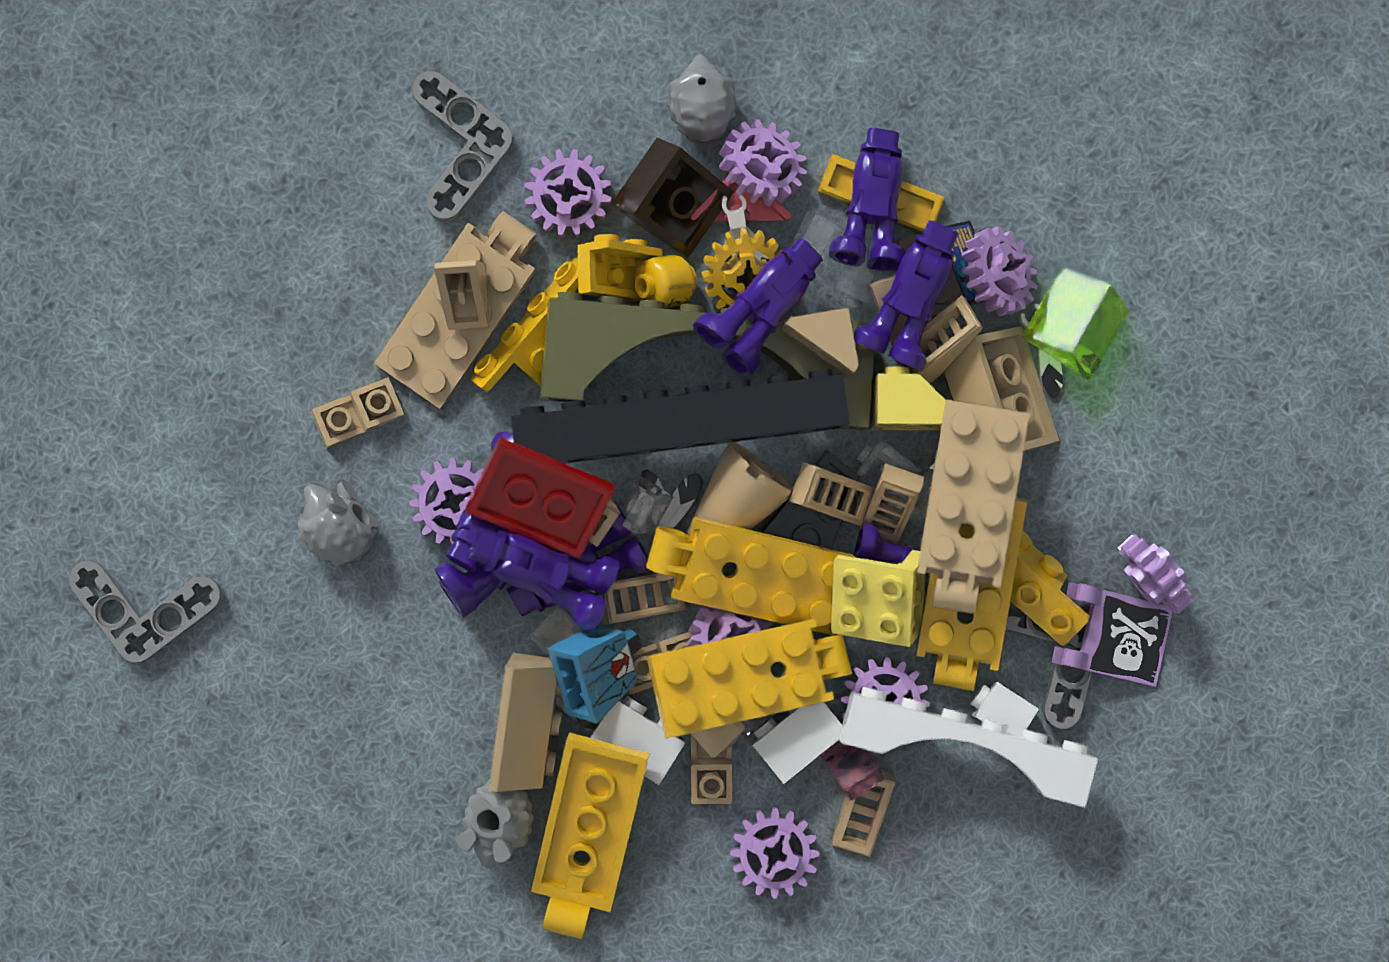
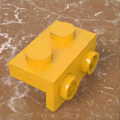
(611, 266)

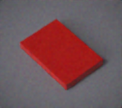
(539, 498)

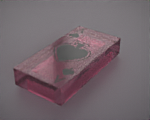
(852, 768)

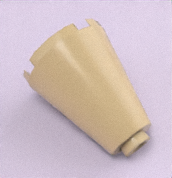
(742, 490)

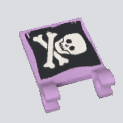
(1121, 637)

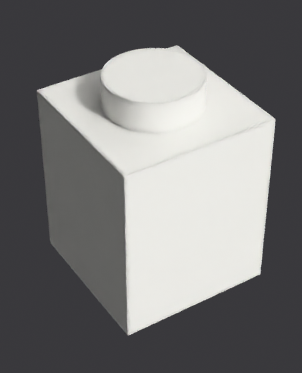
(1003, 706)

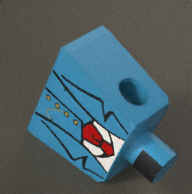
(595, 670)

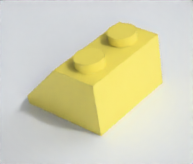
(905, 402)

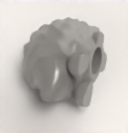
(702, 101)
(336, 524)
(496, 824)

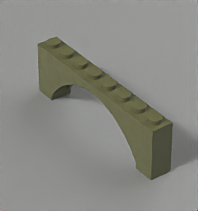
(590, 336)

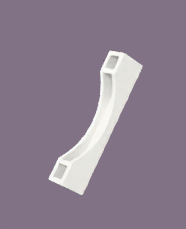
(1053, 770)

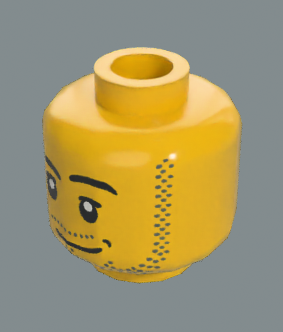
(666, 280)

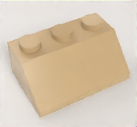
(1001, 374)
(526, 725)

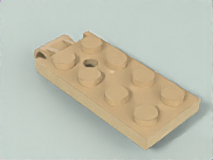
(423, 349)
(973, 485)

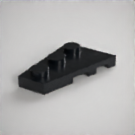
(806, 524)

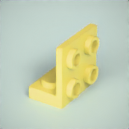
(878, 599)

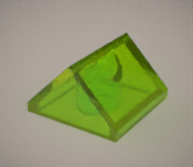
(1077, 321)

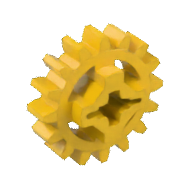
(729, 272)

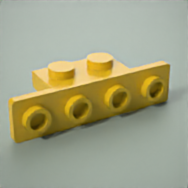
(524, 341)
(1039, 594)

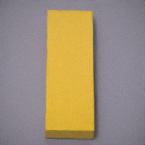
(914, 204)

